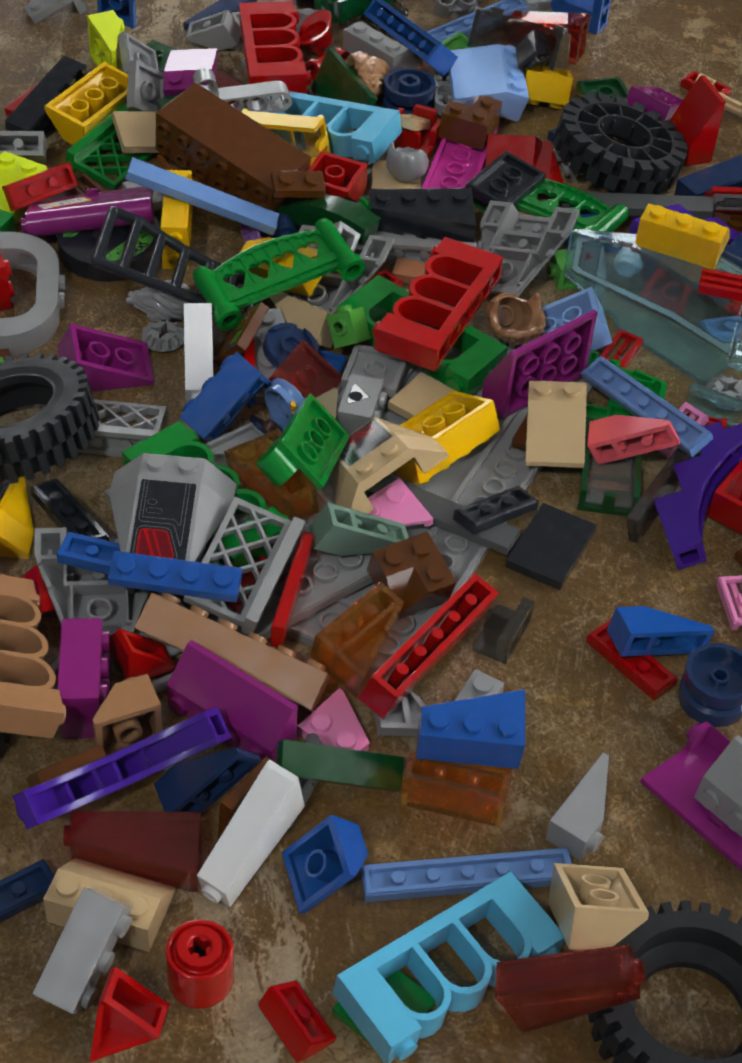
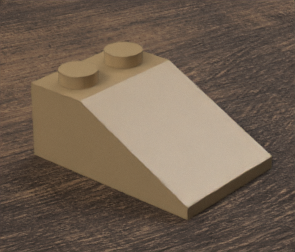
(556, 424)

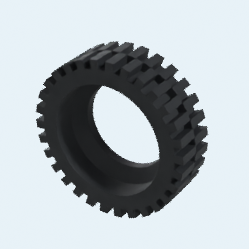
(56, 429)
(666, 942)

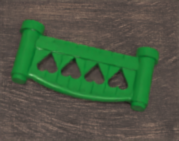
(607, 219)
(227, 299)

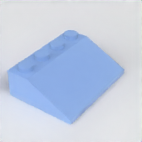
(492, 73)

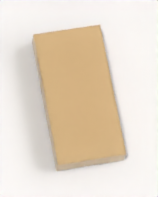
(414, 122)

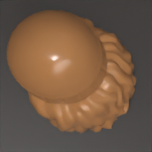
(370, 70)
(515, 319)

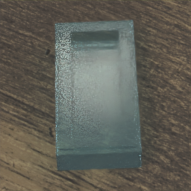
(715, 403)

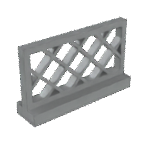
(117, 434)
(272, 567)

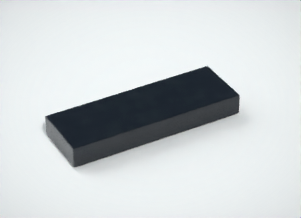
(495, 510)

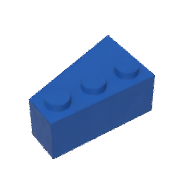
(224, 397)
(474, 730)

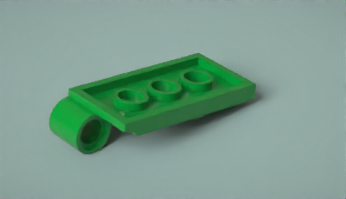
(308, 443)

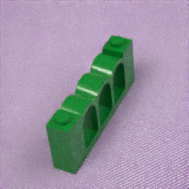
(461, 374)
(184, 442)

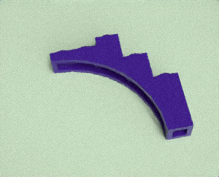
(698, 478)
(120, 769)

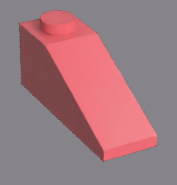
(628, 436)

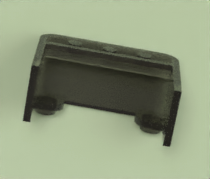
(494, 28)

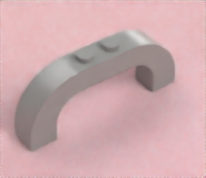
(41, 322)

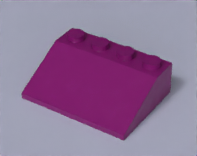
(552, 357)

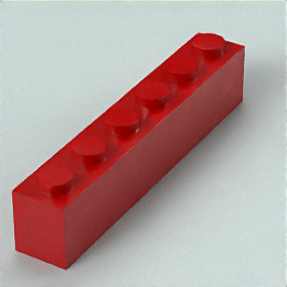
(427, 646)

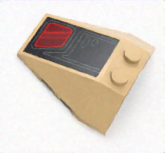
(375, 453)

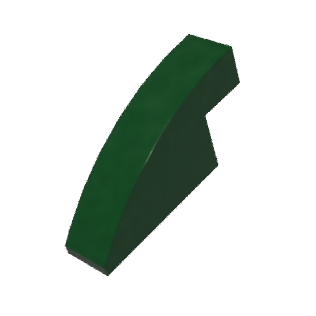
(334, 208)

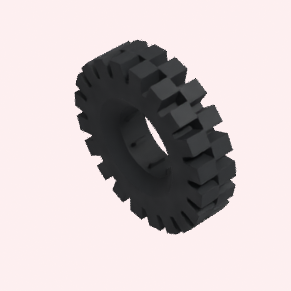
(585, 143)

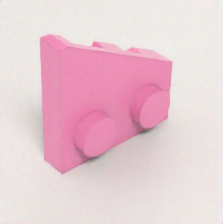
(399, 505)
(335, 724)

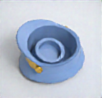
(281, 401)

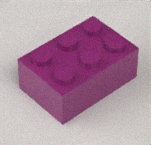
(83, 674)

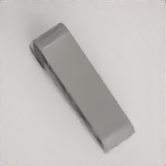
(276, 91)

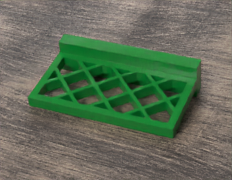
(88, 150)

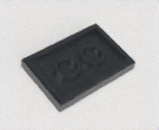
(506, 180)
(551, 546)

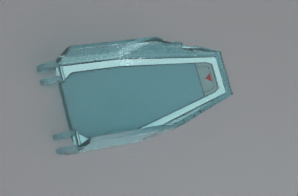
(659, 301)

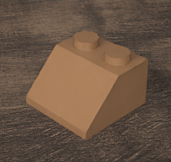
(127, 715)

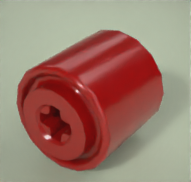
(200, 963)

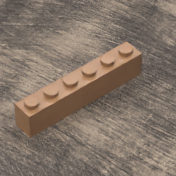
(274, 668)

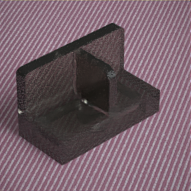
(503, 630)

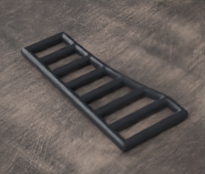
(161, 239)

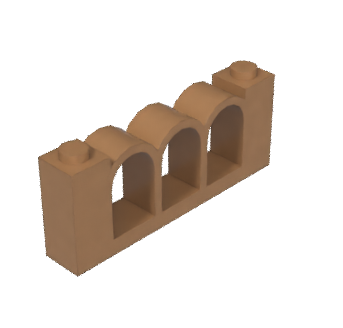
(32, 703)

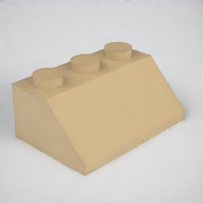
(147, 897)
(594, 905)

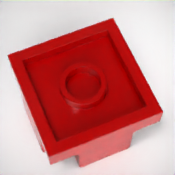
(422, 139)

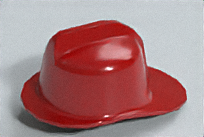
(316, 32)

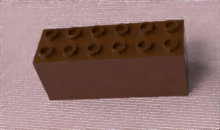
(225, 146)

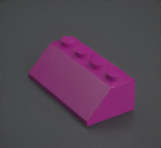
(250, 709)

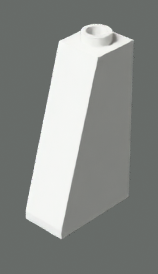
(197, 347)
(251, 834)

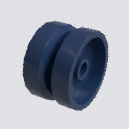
(408, 87)
(713, 685)

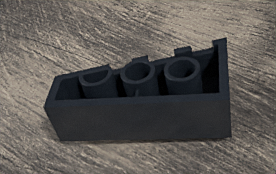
(30, 112)
(425, 212)

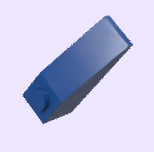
(654, 632)

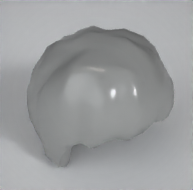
(406, 163)

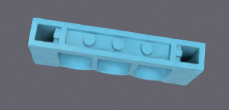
(374, 125)
(381, 1014)

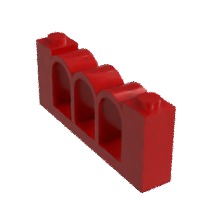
(273, 44)
(422, 344)

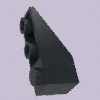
(533, 50)

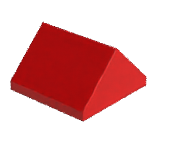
(521, 146)

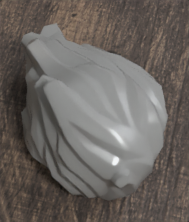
(158, 304)

